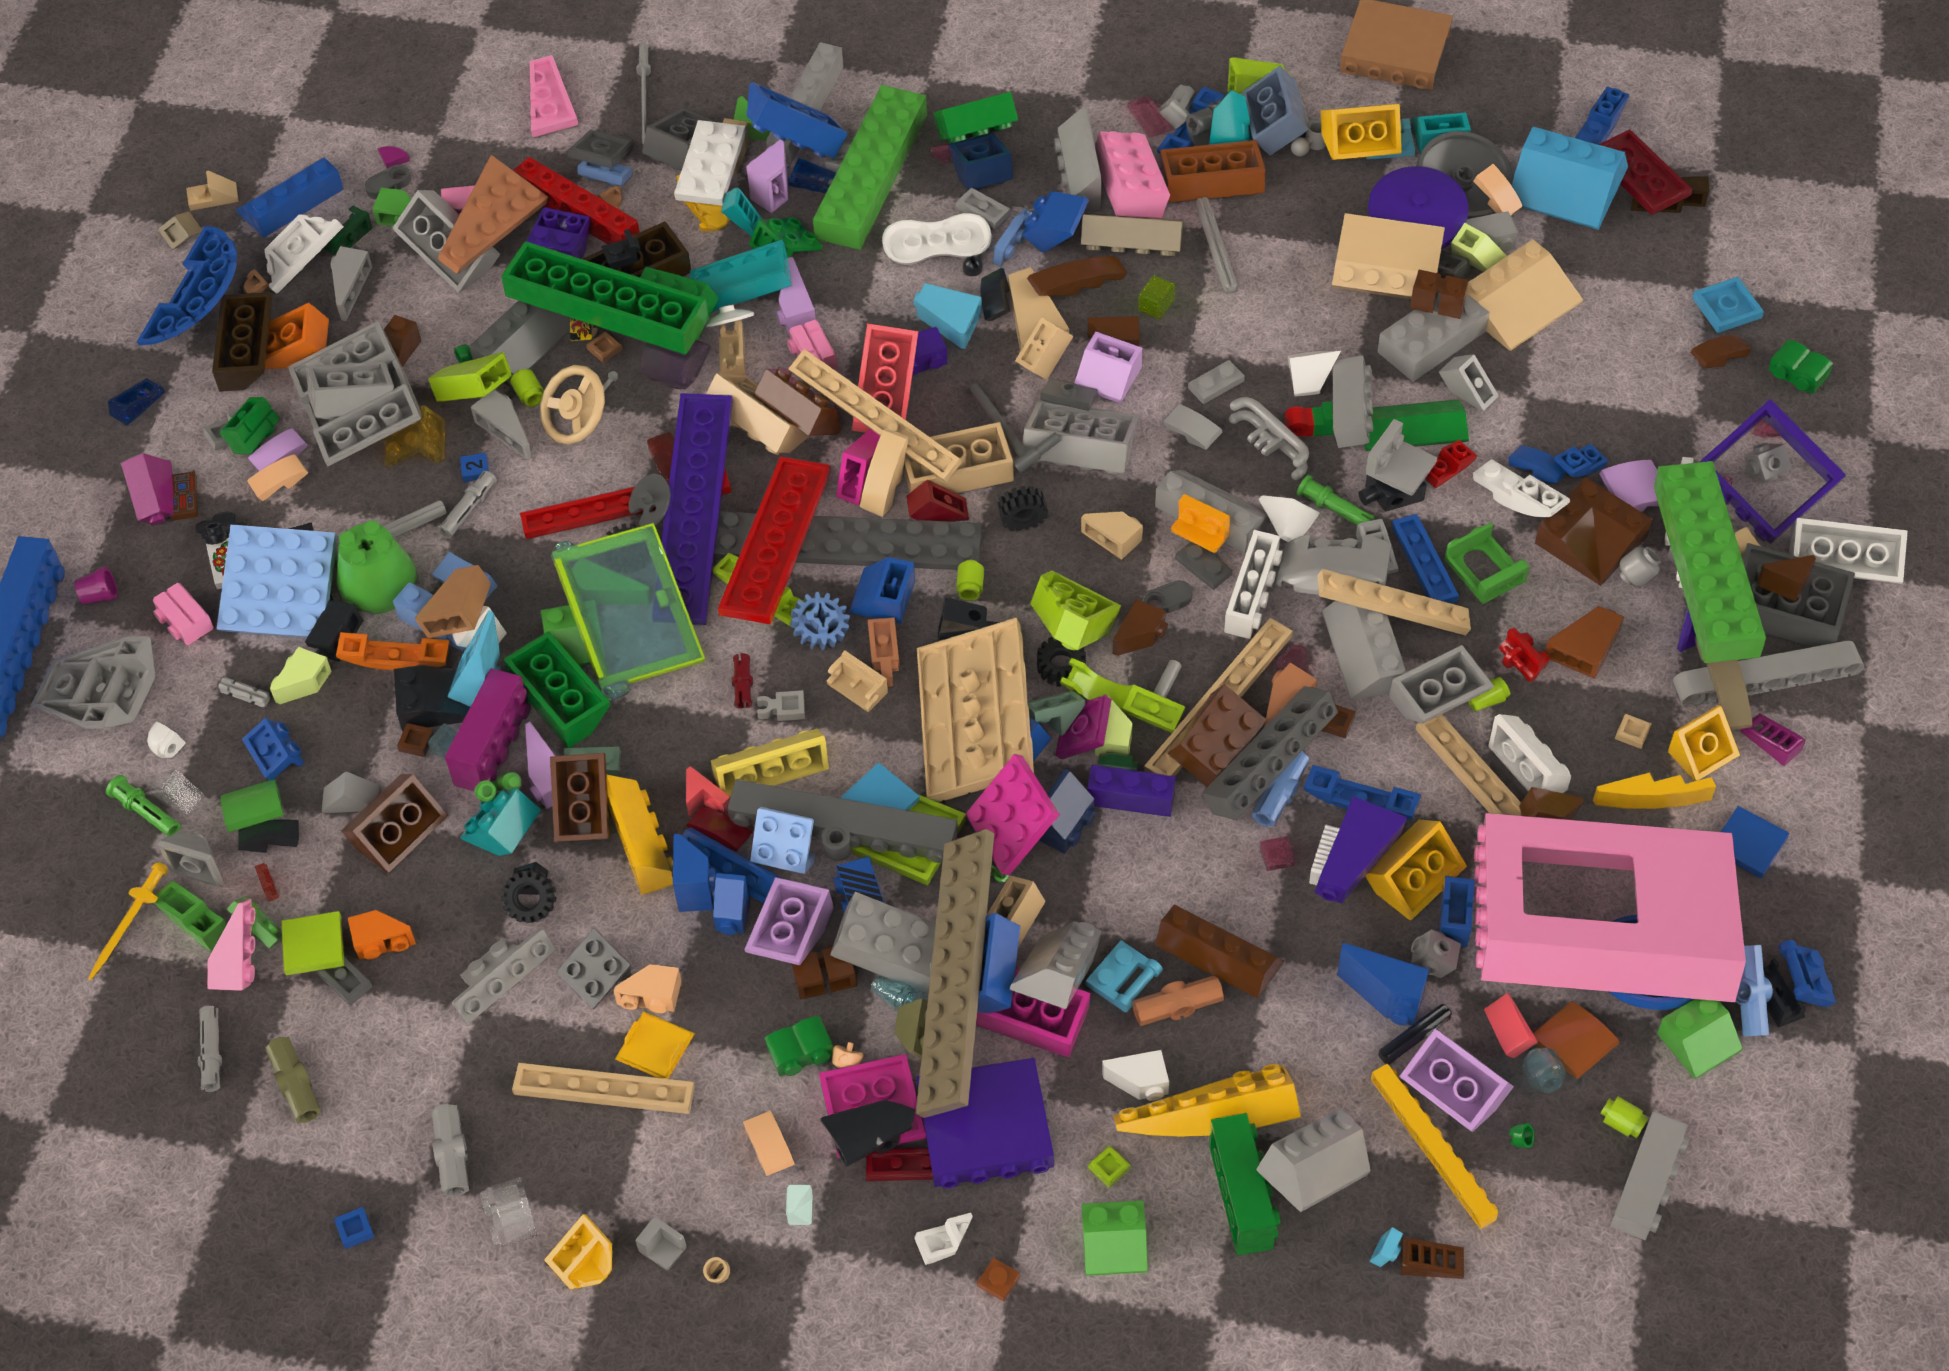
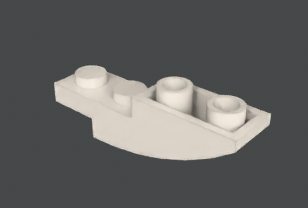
(1520, 494)

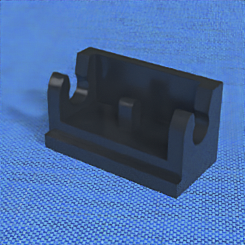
(326, 632)
(1782, 1004)

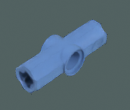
(1279, 792)
(1754, 993)

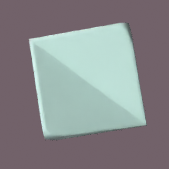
(799, 1204)

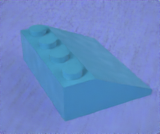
(1568, 177)

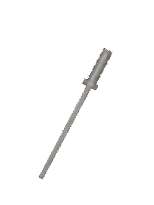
(643, 69)

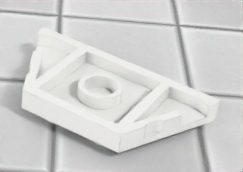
(296, 247)

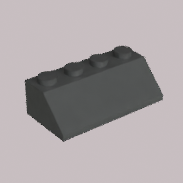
(523, 335)

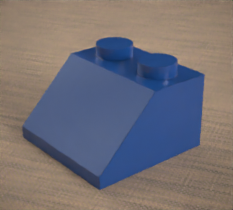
(1053, 219)
(692, 877)

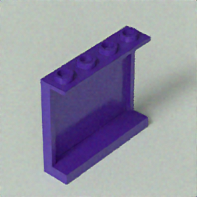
(998, 1131)

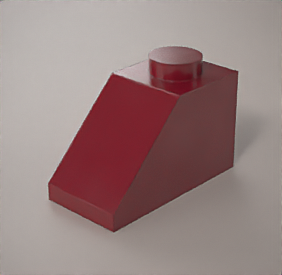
(936, 503)

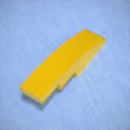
(1644, 793)

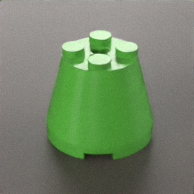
(372, 568)

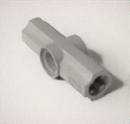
(450, 1150)

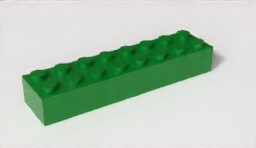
(605, 297)

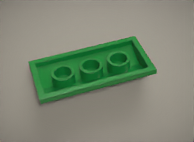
(1422, 423)

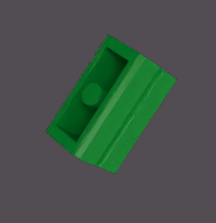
(250, 425)

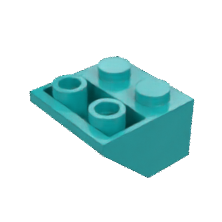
(1431, 126)
(501, 822)

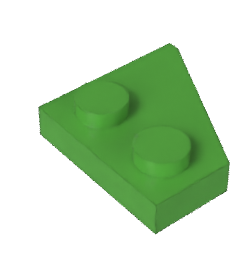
(263, 927)

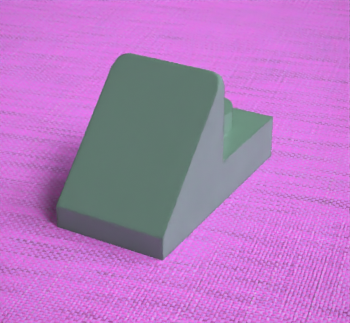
(1057, 709)

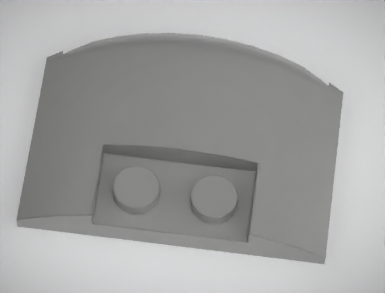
(1360, 559)

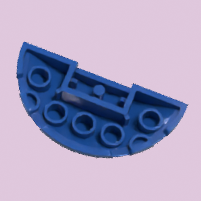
(209, 274)

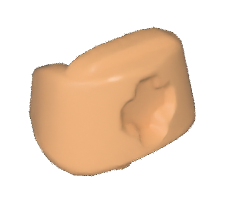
(845, 1057)

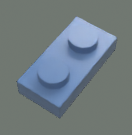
(616, 176)

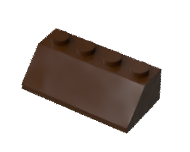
(1217, 951)

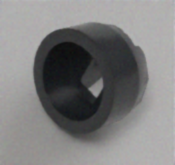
(967, 265)

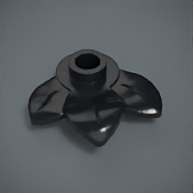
(217, 528)

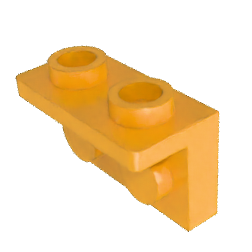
(1201, 524)

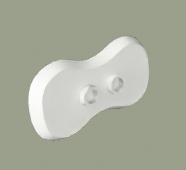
(957, 236)

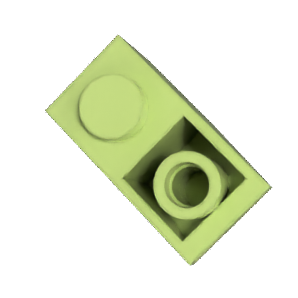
(1476, 247)
(301, 676)
(1118, 732)

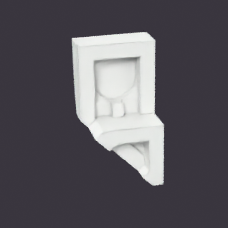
(942, 1240)

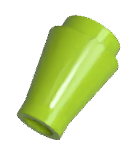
(1492, 697)

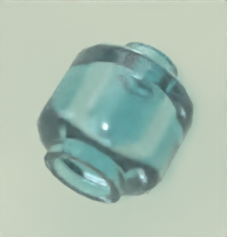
(1543, 1070)

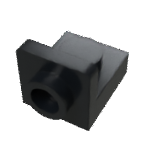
(622, 252)

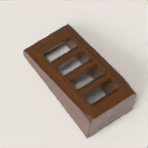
(1420, 1268)

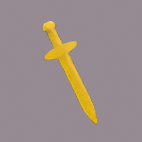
(141, 895)

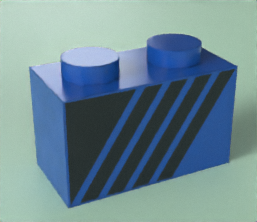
(856, 877)

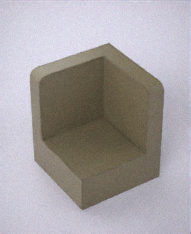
(180, 229)

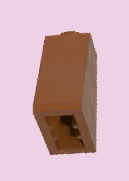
(1586, 641)

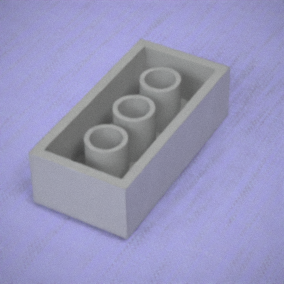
(1427, 338)
(886, 941)

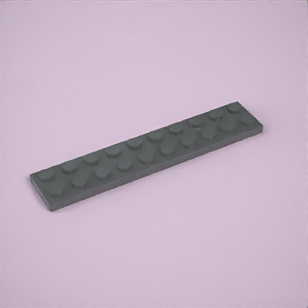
(867, 540)

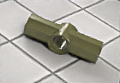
(293, 1079)

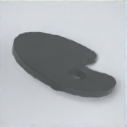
(650, 493)

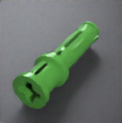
(1326, 498)
(135, 801)

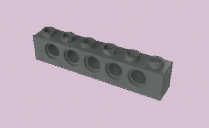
(1270, 753)

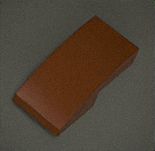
(1718, 350)

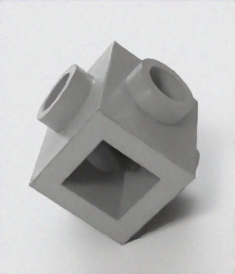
(1767, 461)
(1435, 953)

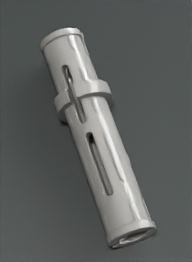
(473, 495)
(209, 1058)

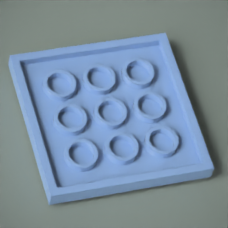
(276, 580)

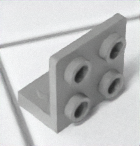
(1398, 462)

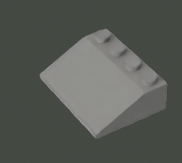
(1088, 438)

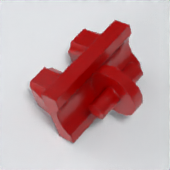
(1522, 655)

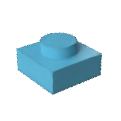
(1387, 1248)

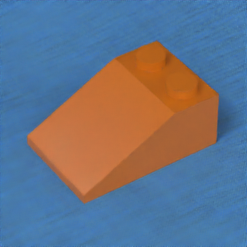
(295, 336)

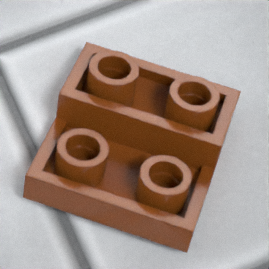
(1576, 1038)

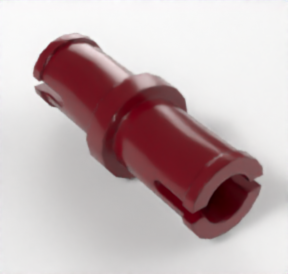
(742, 681)

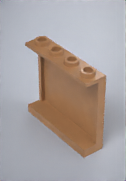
(1395, 43)

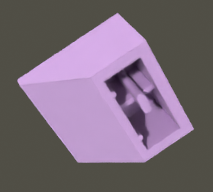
(769, 177)
(1109, 366)

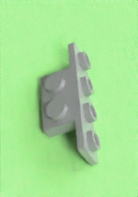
(500, 971)

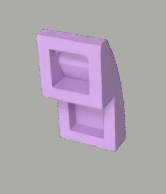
(279, 447)

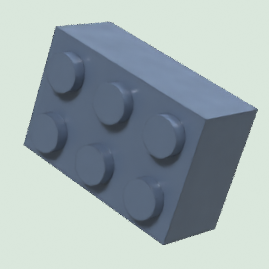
(1275, 110)

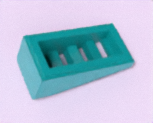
(740, 210)

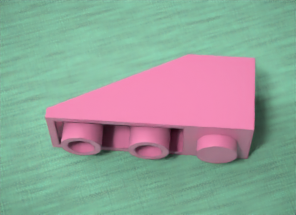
(231, 958)

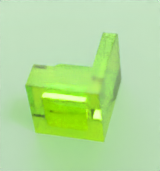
(1156, 297)

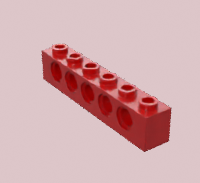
(606, 221)

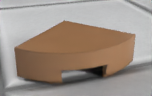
(612, 196)
(255, 283)

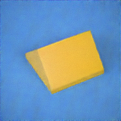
(1704, 744)

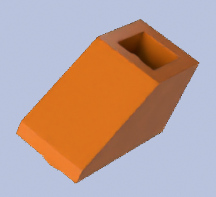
(379, 933)

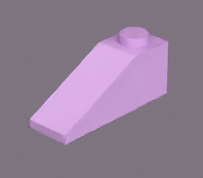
(794, 301)
(538, 766)

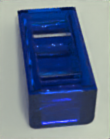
(806, 182)
(127, 413)

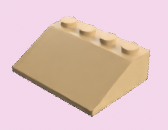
(1385, 255)
(1523, 294)

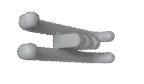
(1271, 434)

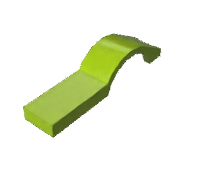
(1130, 699)

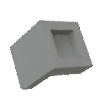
(661, 1243)

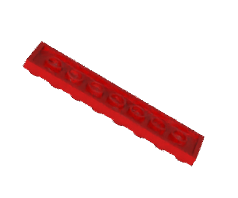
(774, 540)

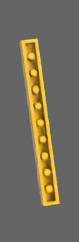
(1433, 1145)

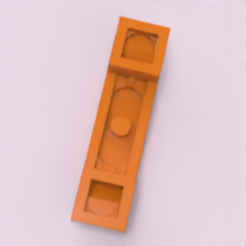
(391, 655)

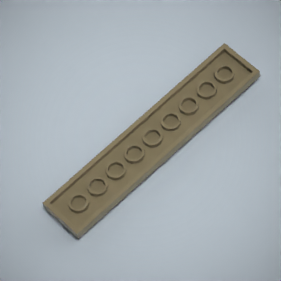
(955, 975)

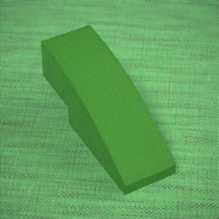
(191, 915)

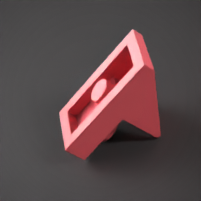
(702, 791)

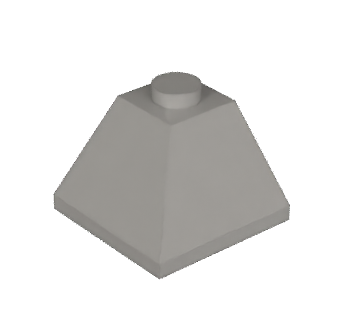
(191, 857)

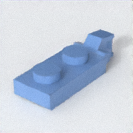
(1006, 245)

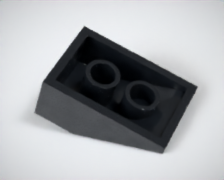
(423, 697)

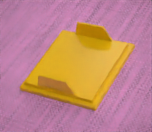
(654, 1046)

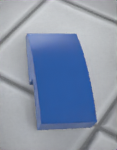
(1581, 461)
(1541, 463)

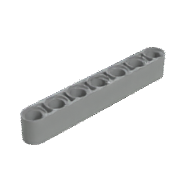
(1776, 672)

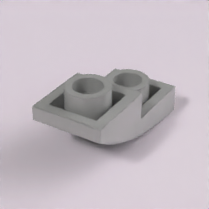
(1193, 426)

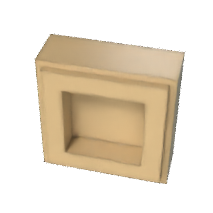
(1633, 731)

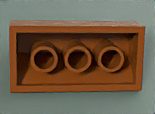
(1213, 171)

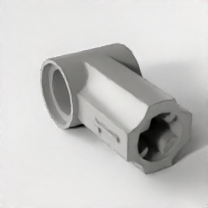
(1177, 106)

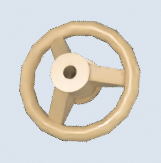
(580, 405)

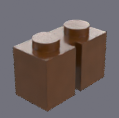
(1452, 291)
(810, 979)

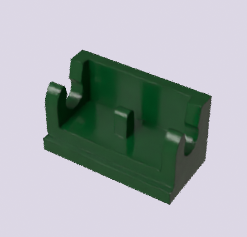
(353, 230)

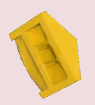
(582, 1255)

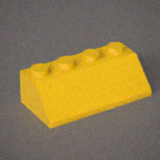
(638, 834)

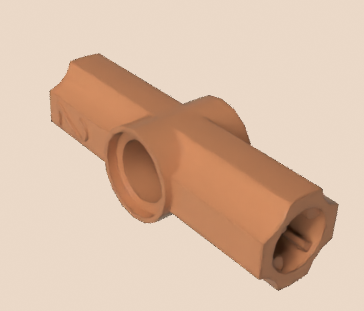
(1177, 1000)

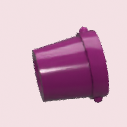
(96, 586)

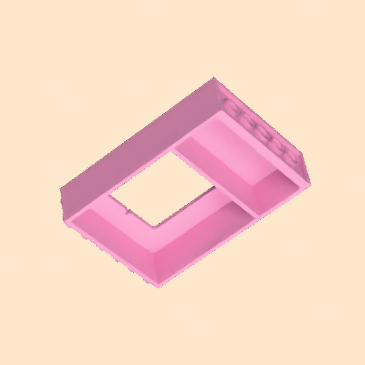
(1685, 903)

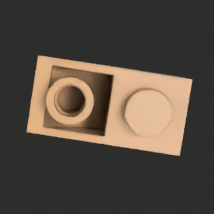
(650, 988)

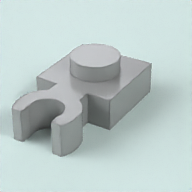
(786, 706)

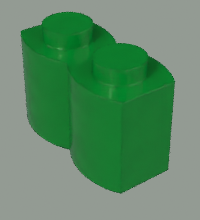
(1800, 366)
(799, 1046)

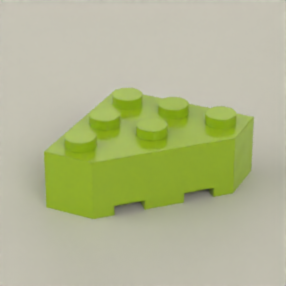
(1073, 611)

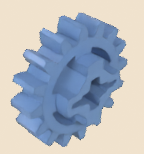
(811, 627)

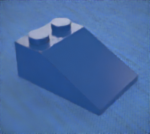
(1384, 982)

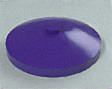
(1420, 197)

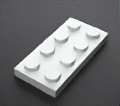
(710, 162)

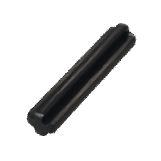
(1415, 1034)

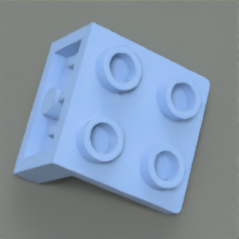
(782, 840)

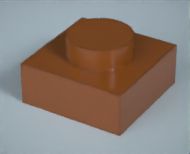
(998, 1279)

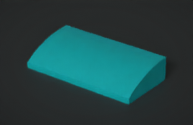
(746, 274)

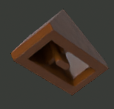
(1786, 576)

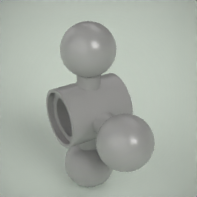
(1313, 140)

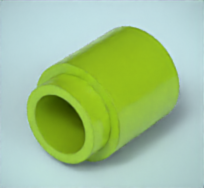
(527, 387)
(970, 580)
(1624, 1117)

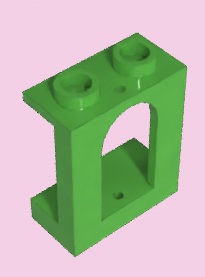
(1480, 539)

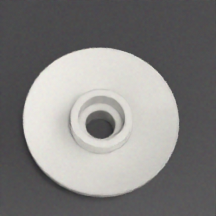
(728, 314)

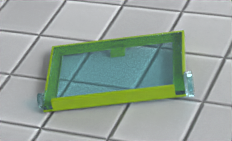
(627, 608)

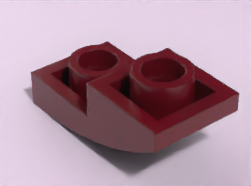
(719, 827)

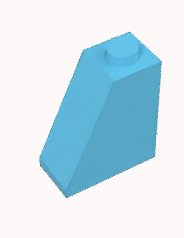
(949, 311)

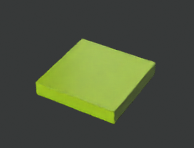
(312, 943)

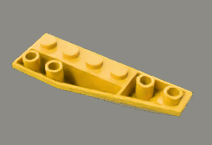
(1264, 1095)

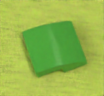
(251, 805)

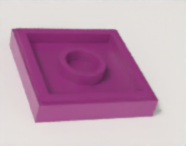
(1087, 729)

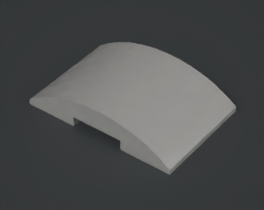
(376, 419)

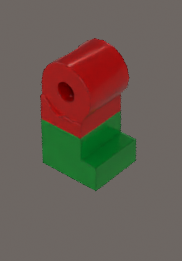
(1310, 421)

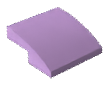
(1632, 483)

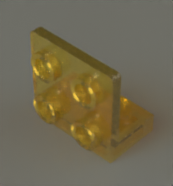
(422, 436)

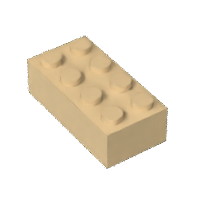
(983, 457)

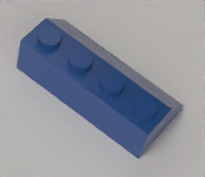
(794, 121)
(292, 197)

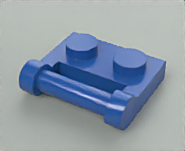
(1807, 974)

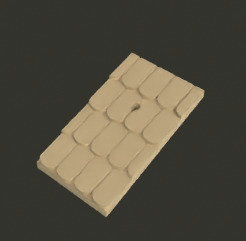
(973, 708)

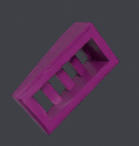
(1775, 749)

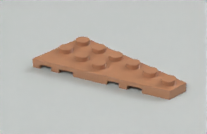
(491, 212)

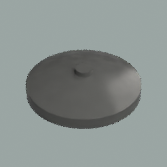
(1462, 158)

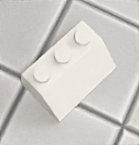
(1527, 756)

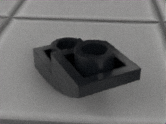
(993, 295)
(272, 832)

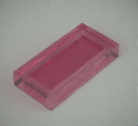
(1148, 117)

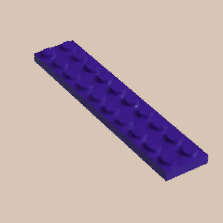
(696, 496)

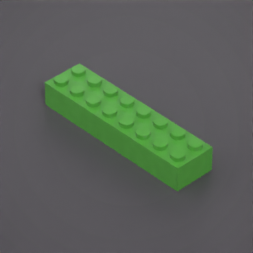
(870, 167)
(1709, 562)

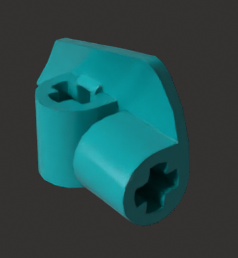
(1230, 120)

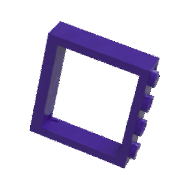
(1801, 444)

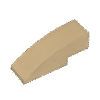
(884, 473)

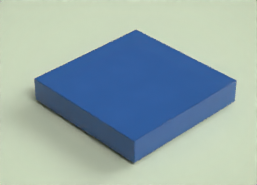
(1754, 841)

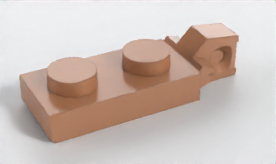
(884, 647)

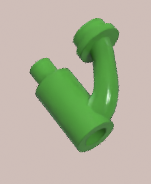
(486, 790)

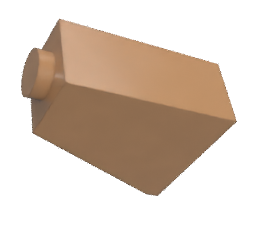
(455, 604)

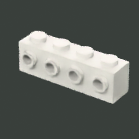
(1251, 586)

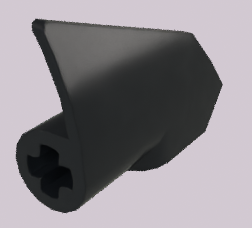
(868, 1129)

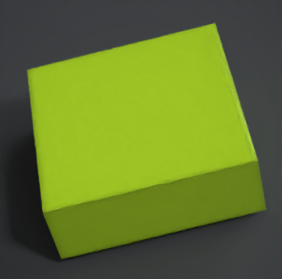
(1109, 1166)

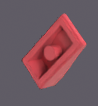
(1510, 1026)

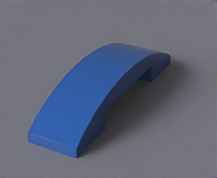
(1181, 136)
(1330, 788)

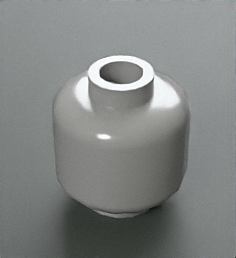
(1639, 566)

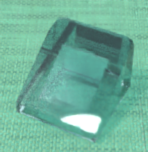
(441, 740)

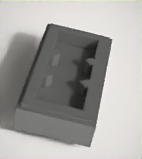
(1069, 394)

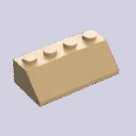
(755, 416)

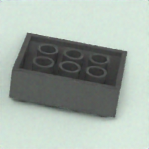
(1816, 613)

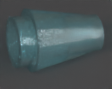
(893, 992)

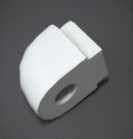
(164, 741)

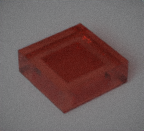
(267, 882)

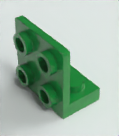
(790, 230)

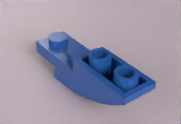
(1603, 116)

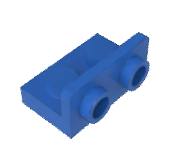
(272, 748)

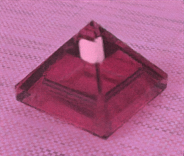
(940, 153)

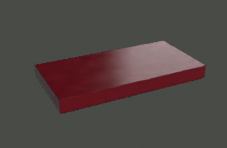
(1647, 175)

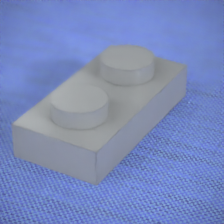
(980, 204)
(1216, 381)

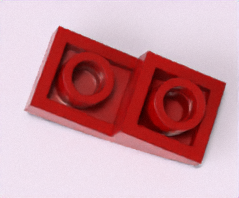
(1450, 462)

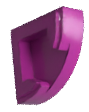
(392, 156)

